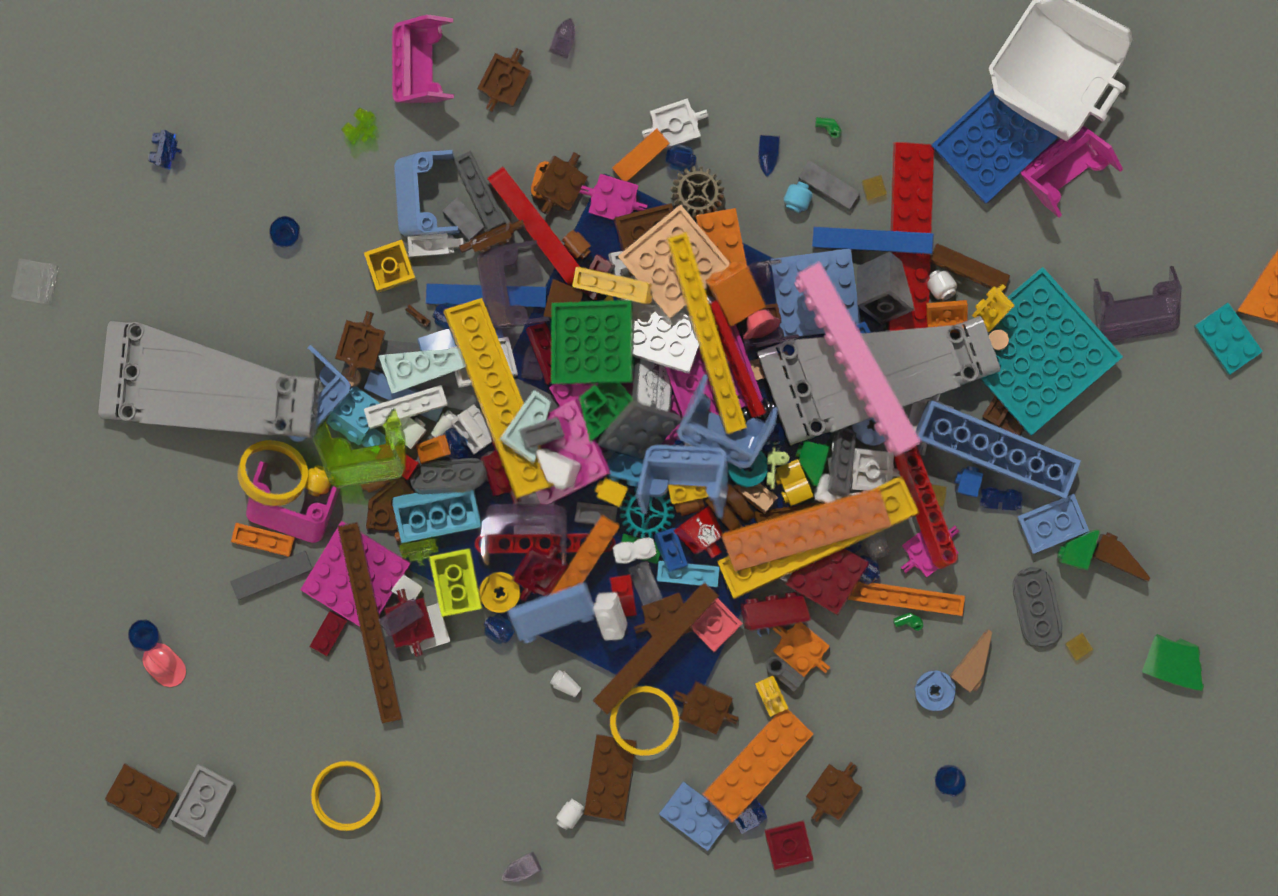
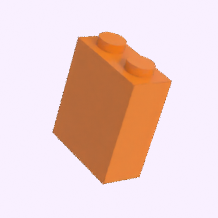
(735, 292)

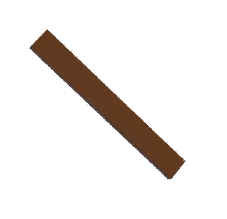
(655, 648)

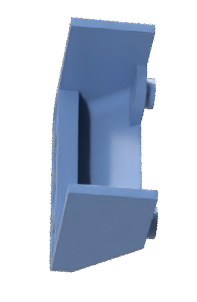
(410, 219)
(331, 396)
(706, 429)
(683, 466)
(552, 612)

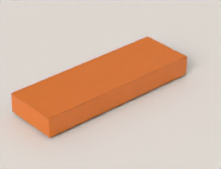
(641, 155)
(263, 539)

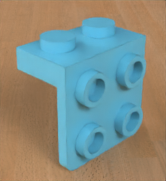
(350, 415)

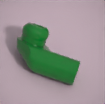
(830, 125)
(909, 619)

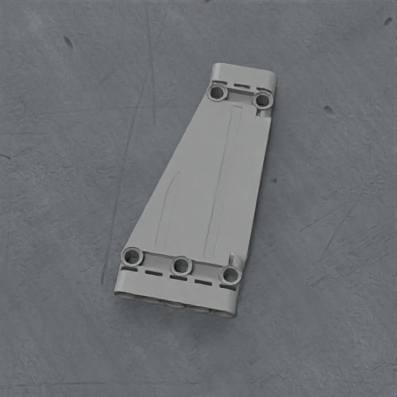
(911, 360)
(199, 386)

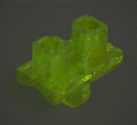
(366, 119)
(418, 550)

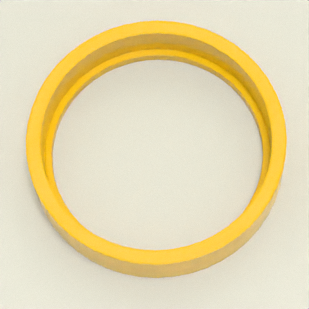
(261, 496)
(672, 735)
(315, 797)

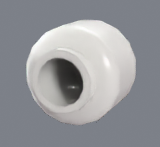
(942, 285)

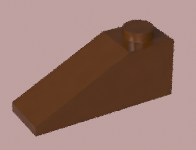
(1117, 555)

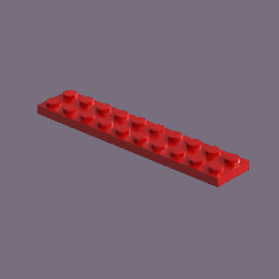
(913, 213)

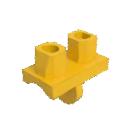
(771, 695)

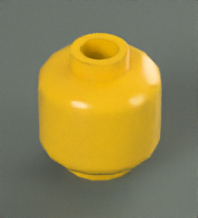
(317, 481)

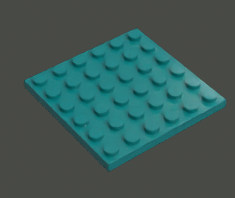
(1049, 353)

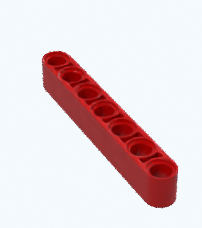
(534, 224)
(930, 509)
(535, 542)

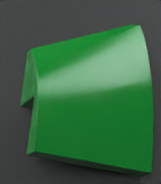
(602, 406)
(1175, 662)

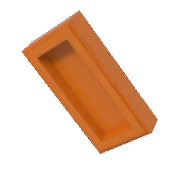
(433, 449)

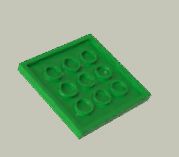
(592, 342)

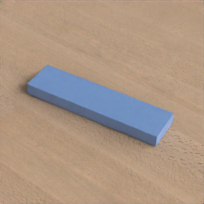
(379, 385)

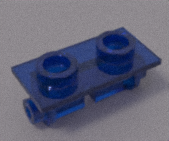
(1010, 499)

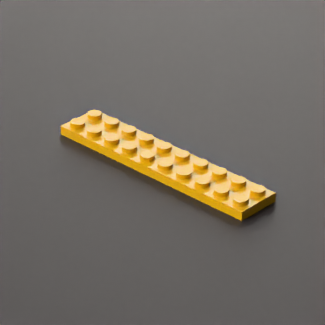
(494, 389)
(899, 508)

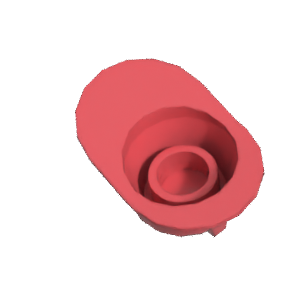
(760, 324)
(164, 665)

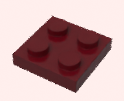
(788, 844)

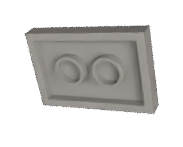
(201, 800)

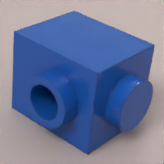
(968, 481)

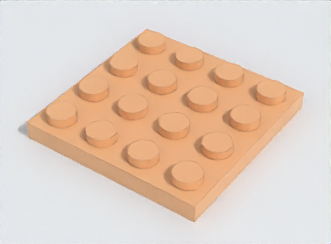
(652, 261)

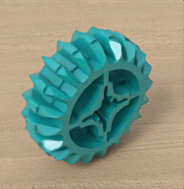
(643, 529)

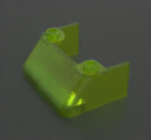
(362, 465)

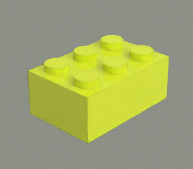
(455, 582)

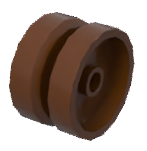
(734, 506)

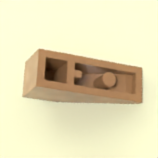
(972, 666)

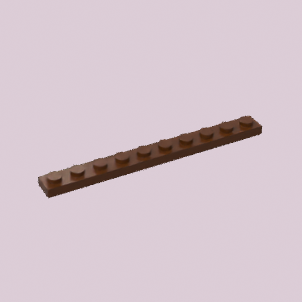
(369, 622)

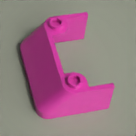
(413, 60)
(1064, 162)
(305, 527)

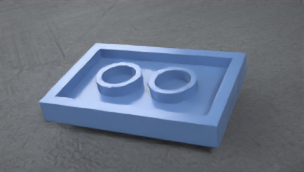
(1053, 523)
(694, 816)

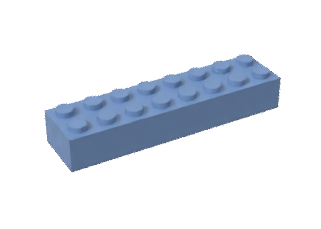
(997, 449)

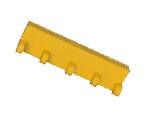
(612, 285)

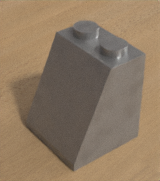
(883, 288)

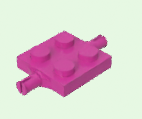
(612, 197)
(919, 553)

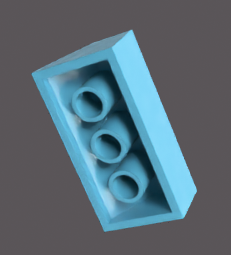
(435, 514)

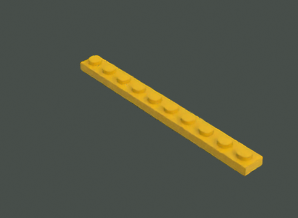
(706, 332)

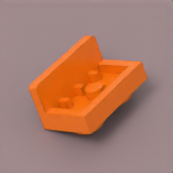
(947, 313)

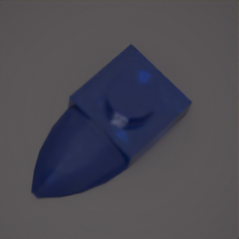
(768, 153)

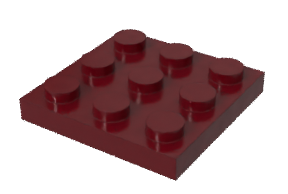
(829, 579)

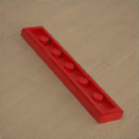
(736, 362)

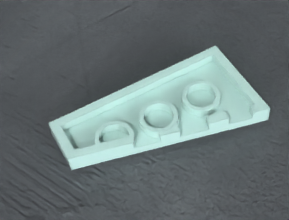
(413, 368)

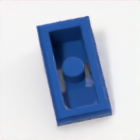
(670, 549)

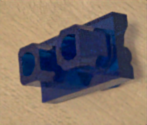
(166, 149)

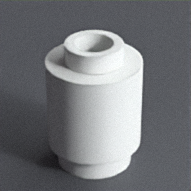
(570, 814)

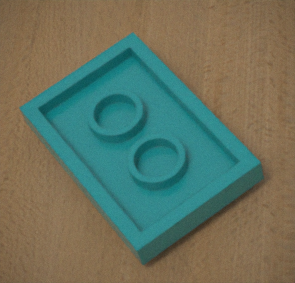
(1228, 338)

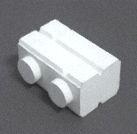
(474, 428)
(610, 616)

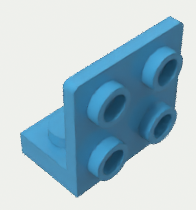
(625, 468)

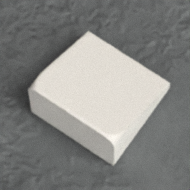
(411, 587)

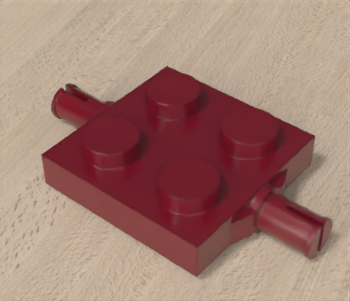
(497, 475)
(539, 572)
(416, 631)

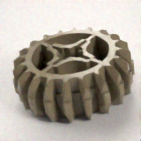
(708, 180)

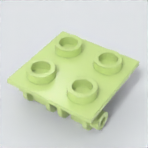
(775, 458)

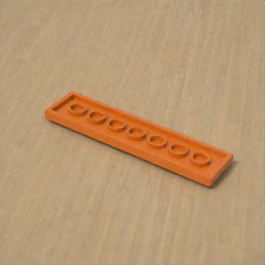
(806, 529)

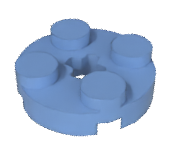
(933, 702)

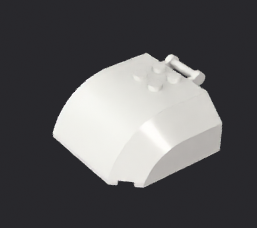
(1060, 65)

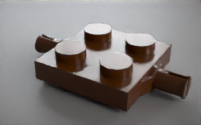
(504, 80)
(560, 183)
(498, 235)
(360, 345)
(659, 613)
(705, 707)
(834, 792)

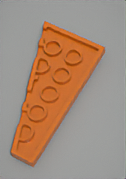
(1263, 297)

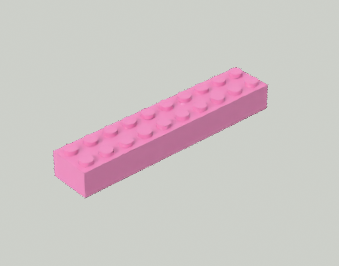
(857, 359)

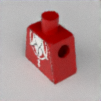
(701, 532)

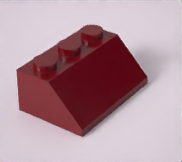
(774, 611)

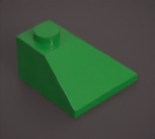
(812, 460)
(1079, 550)

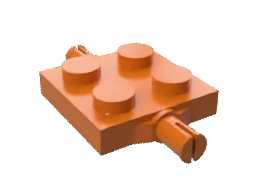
(801, 648)

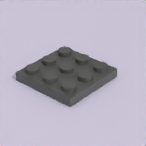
(638, 429)

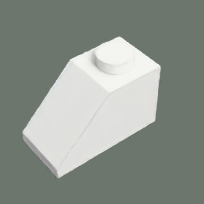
(558, 468)

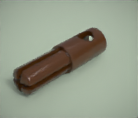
(418, 316)

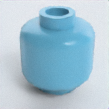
(798, 197)

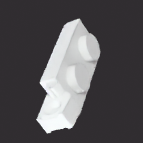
(432, 245)

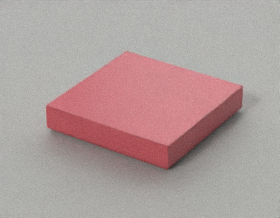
(716, 625)

